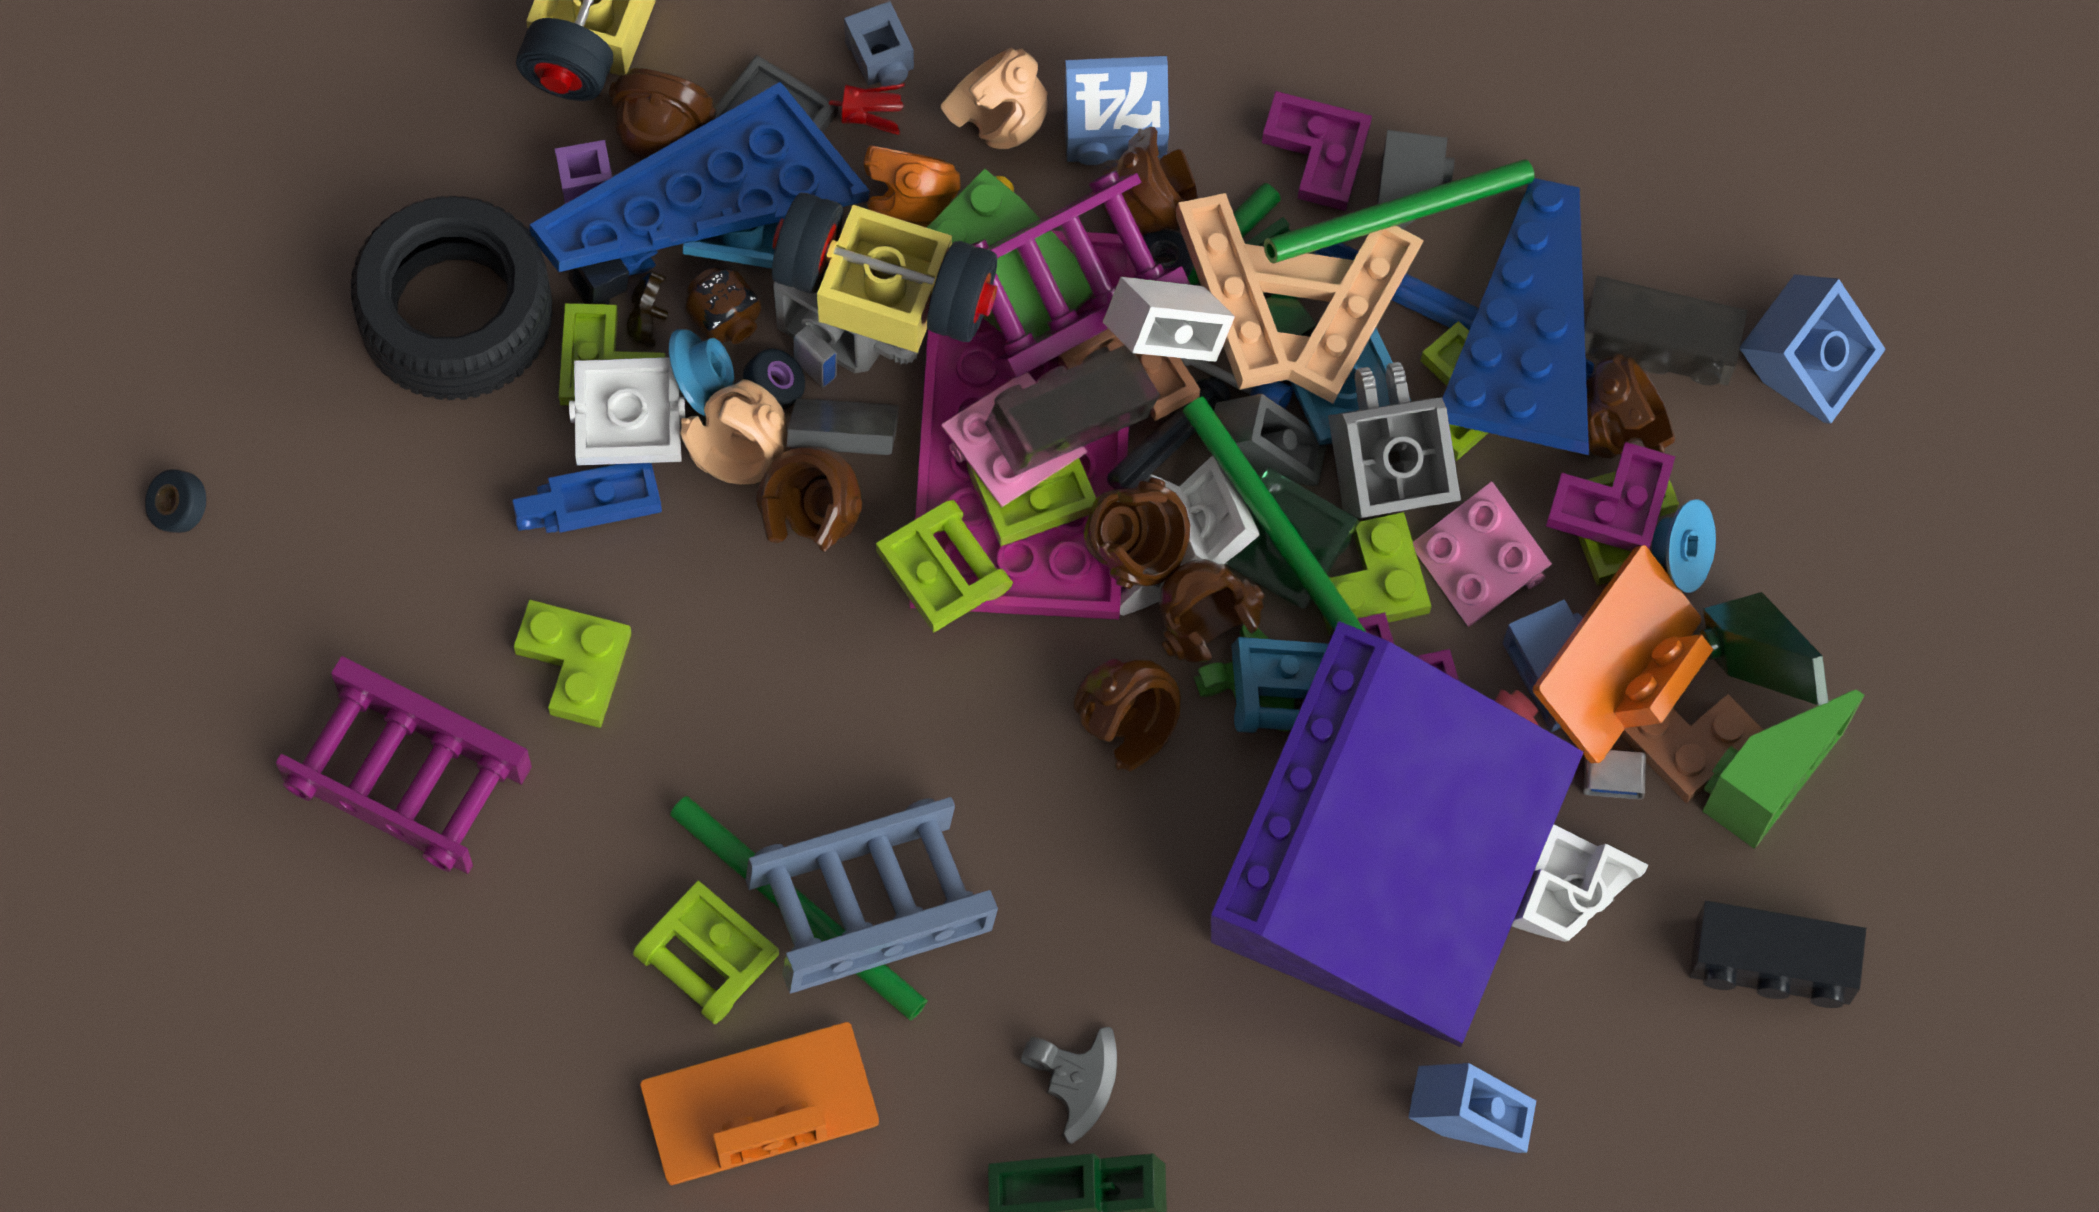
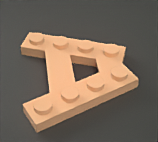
(1241, 273)

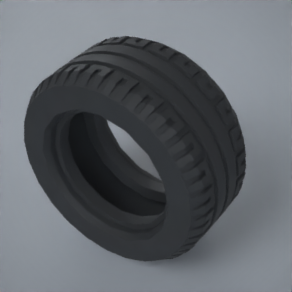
(440, 232)

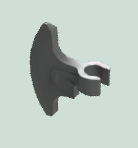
(1078, 1080)

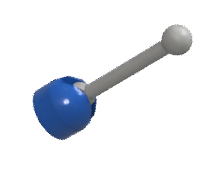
(1277, 391)

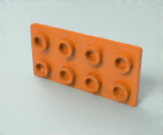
(1624, 658)
(759, 1103)

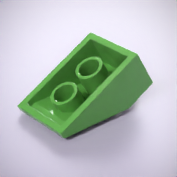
(993, 212)
(1772, 766)

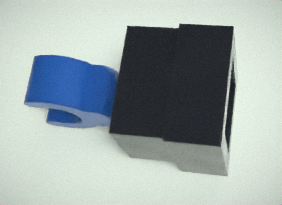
(608, 279)

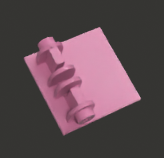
(977, 446)
(1481, 554)

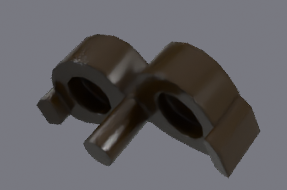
(641, 318)

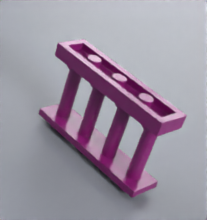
(1065, 326)
(405, 713)

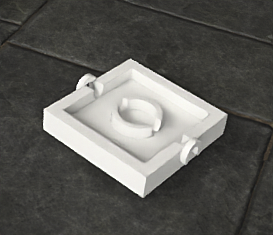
(626, 412)

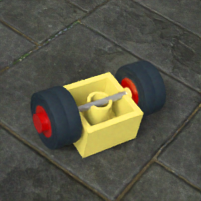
(579, 42)
(883, 273)

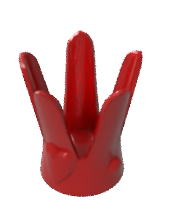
(860, 101)

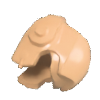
(1000, 99)
(740, 435)

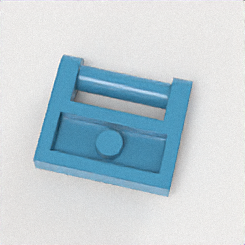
(1272, 670)

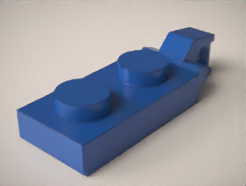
(590, 498)

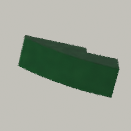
(1079, 1184)

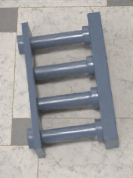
(863, 944)

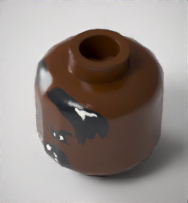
(723, 305)

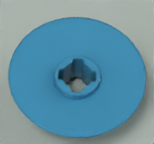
(699, 367)
(1686, 545)

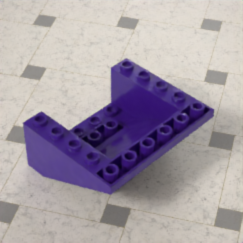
(1394, 837)

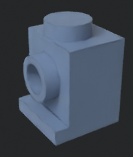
(879, 45)

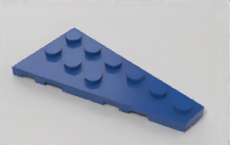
(704, 185)
(1527, 342)

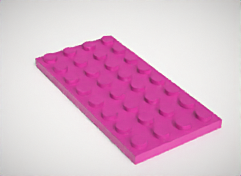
(1049, 569)

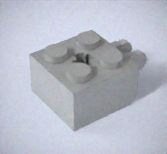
(854, 352)
(1366, 436)

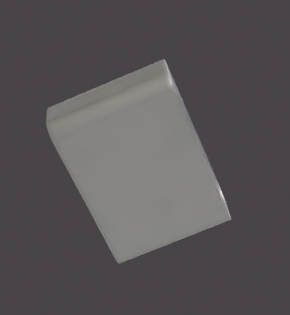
(815, 356)
(1617, 776)

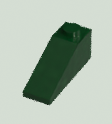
(1764, 648)

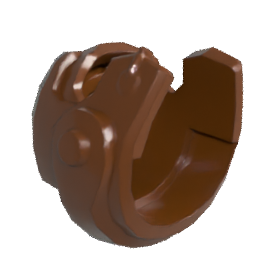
(657, 109)
(1161, 185)
(1625, 409)
(813, 492)
(1138, 533)
(1203, 602)
(1130, 702)

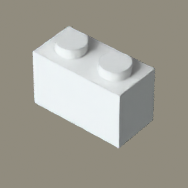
(1168, 319)

